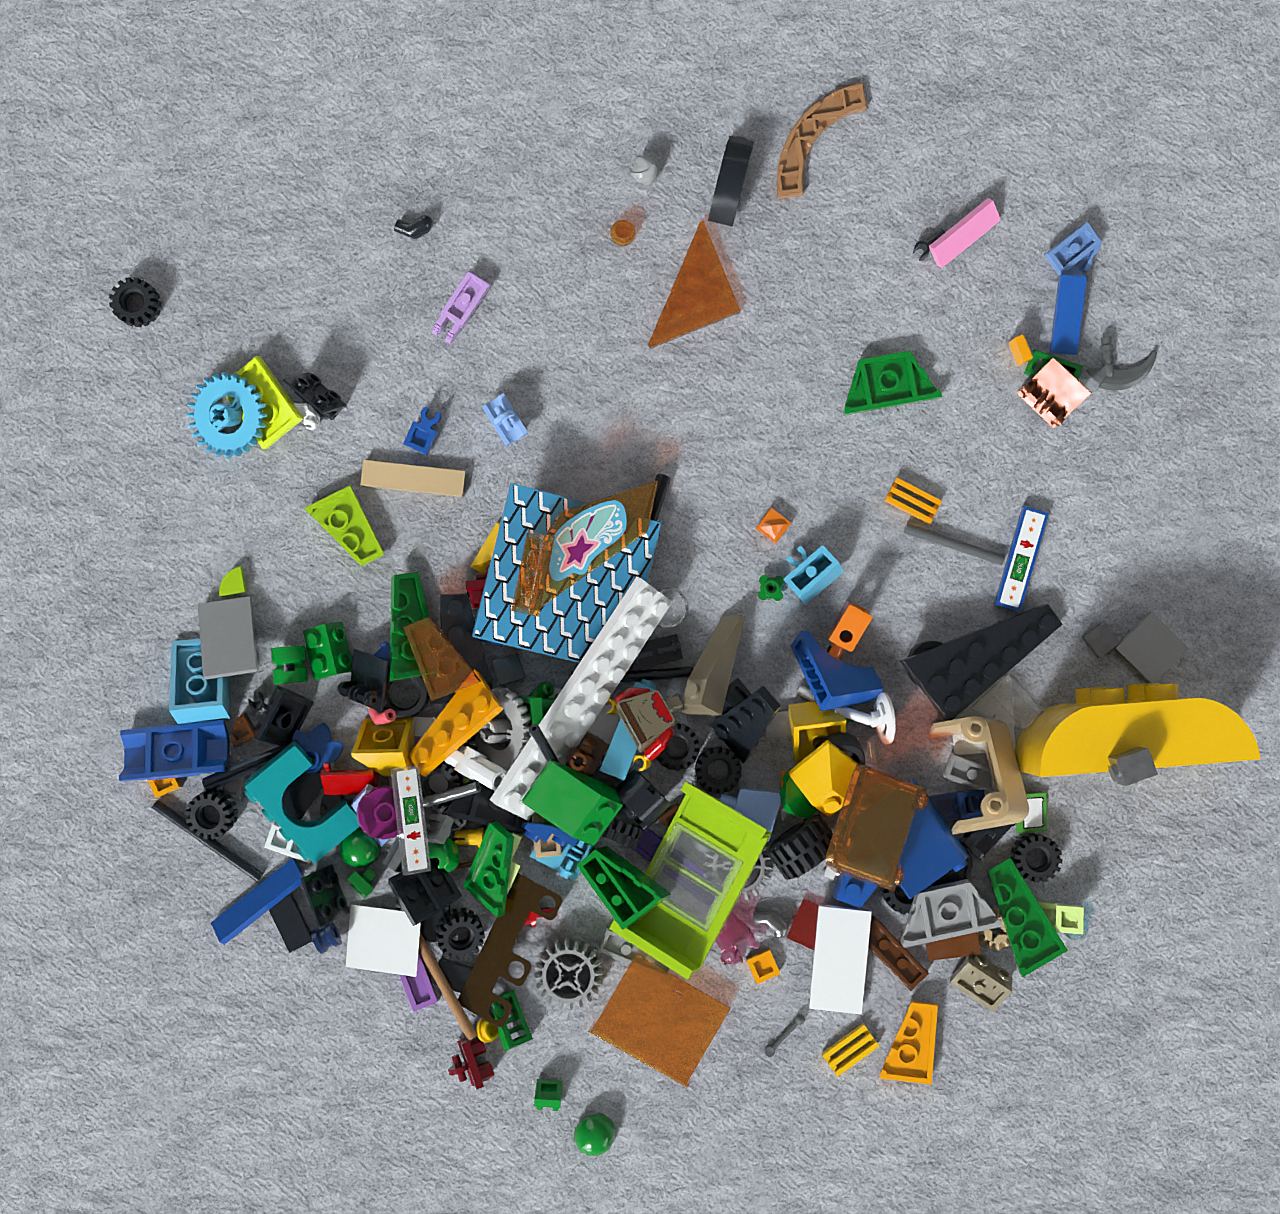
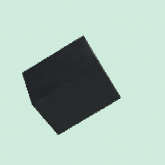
(282, 716)

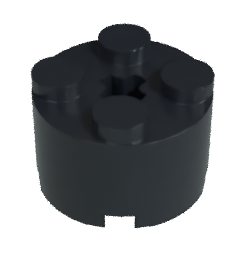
(641, 799)

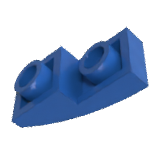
(543, 831)

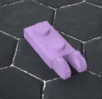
(461, 305)

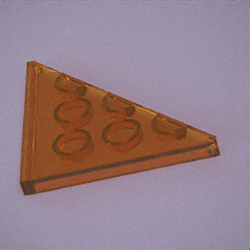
(698, 294)

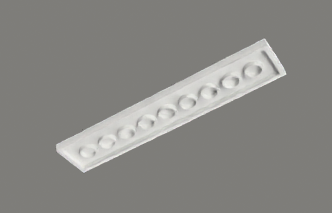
(586, 690)

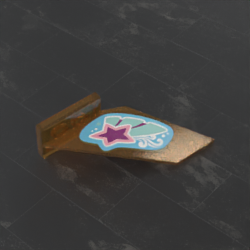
(579, 544)

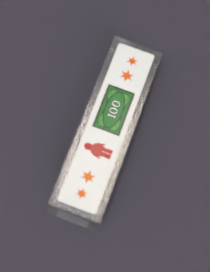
(410, 819)

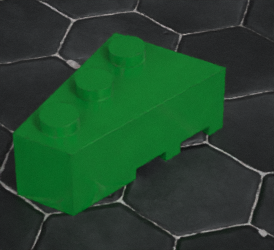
(621, 886)

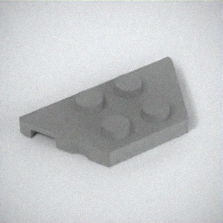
(946, 913)

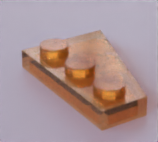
(438, 661)

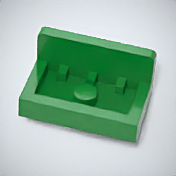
(328, 650)

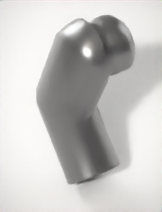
(773, 920)

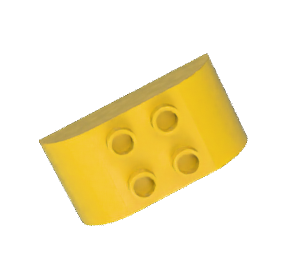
(1105, 723)

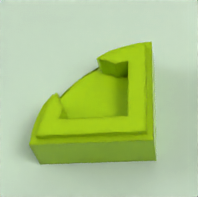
(233, 583)

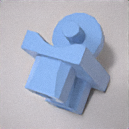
(505, 420)

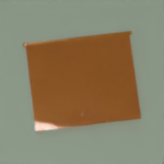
(659, 1022)

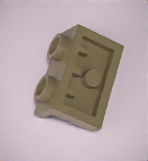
(983, 981)

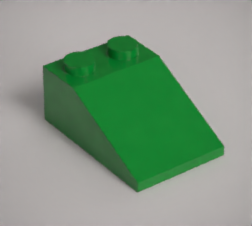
(573, 801)

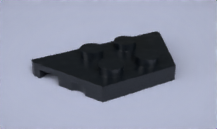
(482, 810)

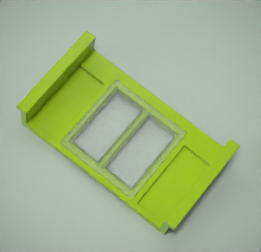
(705, 869)

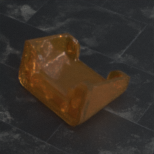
(874, 827)

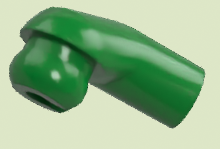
(543, 690)

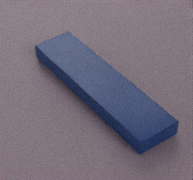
(258, 901)

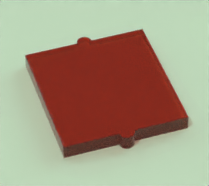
(804, 924)

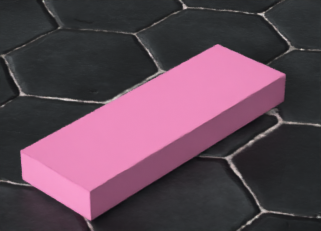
(964, 233)

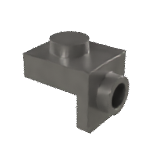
(437, 827)

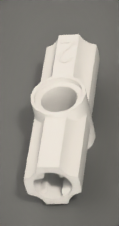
(476, 767)

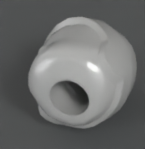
(644, 170)

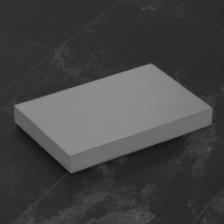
(227, 638)

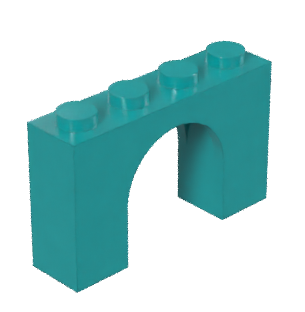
(312, 837)

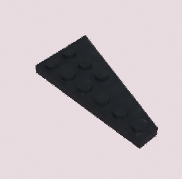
(970, 664)

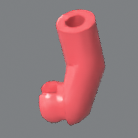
(381, 718)

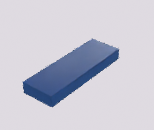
(1068, 314)

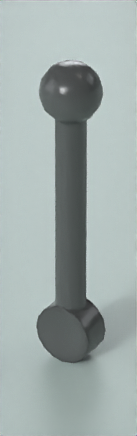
(770, 1049)

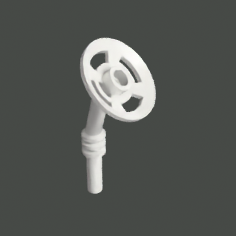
(878, 718)

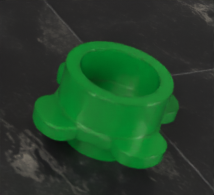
(765, 593)

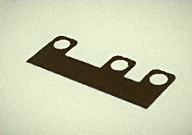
(497, 953)

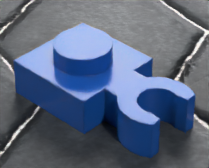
(421, 435)

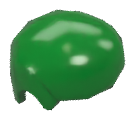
(359, 849)
(446, 853)
(595, 1134)

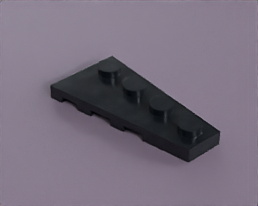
(458, 626)
(746, 722)

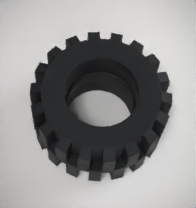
(801, 847)

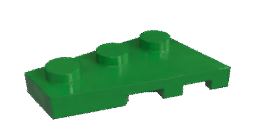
(491, 869)

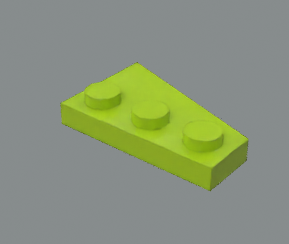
(348, 524)

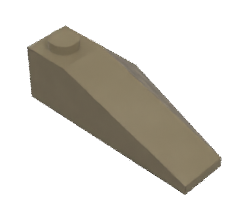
(712, 673)

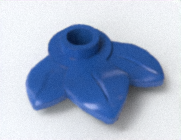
(319, 745)

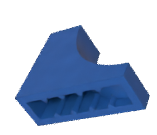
(831, 680)

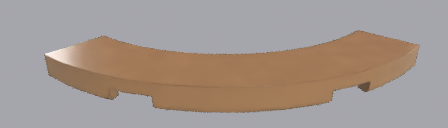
(808, 129)

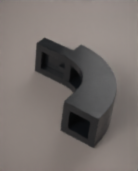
(730, 180)

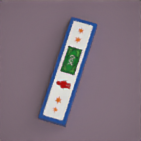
(1021, 559)

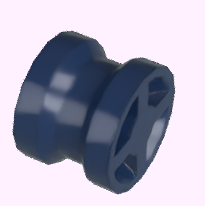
(326, 937)

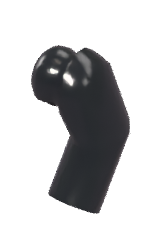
(415, 229)

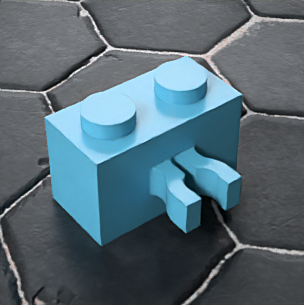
(813, 574)

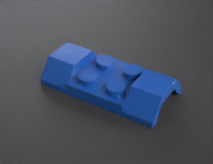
(175, 750)

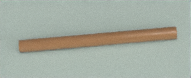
(446, 989)

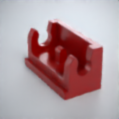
(347, 781)

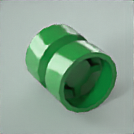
(289, 655)

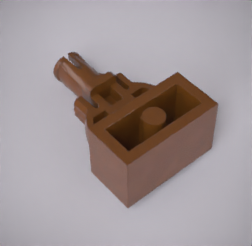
(587, 754)

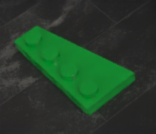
(407, 607)
(1026, 924)

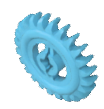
(213, 417)

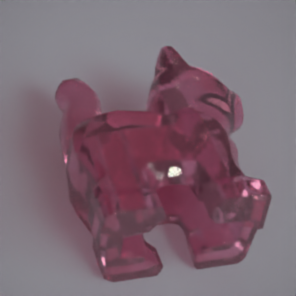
(732, 933)

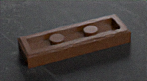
(894, 955)

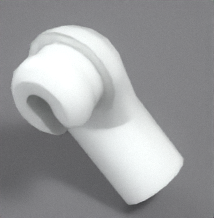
(311, 417)

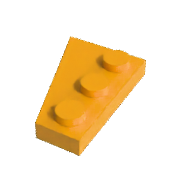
(913, 1046)

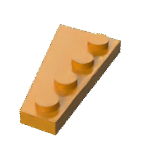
(457, 723)

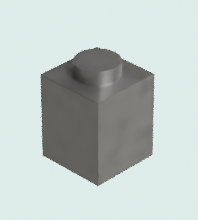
(1132, 766)

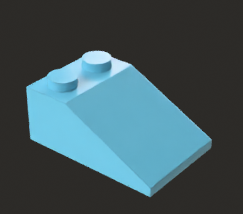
(190, 694)

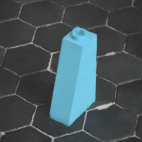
(622, 746)

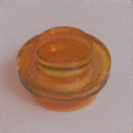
(622, 233)

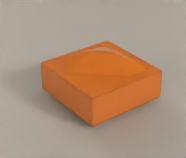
(773, 526)

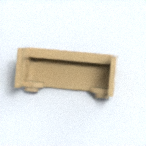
(1009, 801)

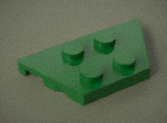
(888, 383)

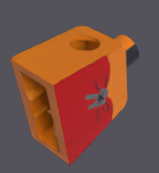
(850, 618)

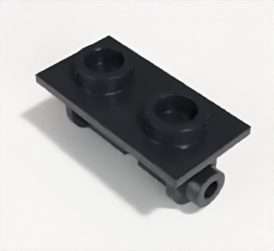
(658, 652)

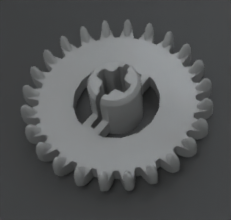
(494, 731)

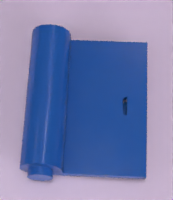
(929, 850)

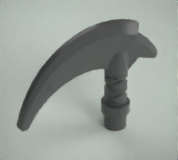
(1116, 379)

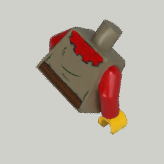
(646, 720)

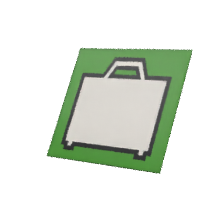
(1037, 816)

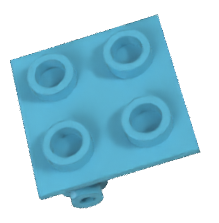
(568, 861)

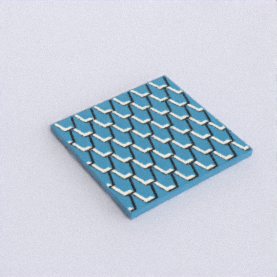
(576, 615)

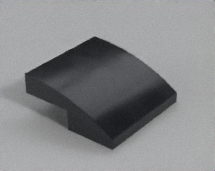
(424, 892)

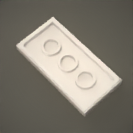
(840, 959)

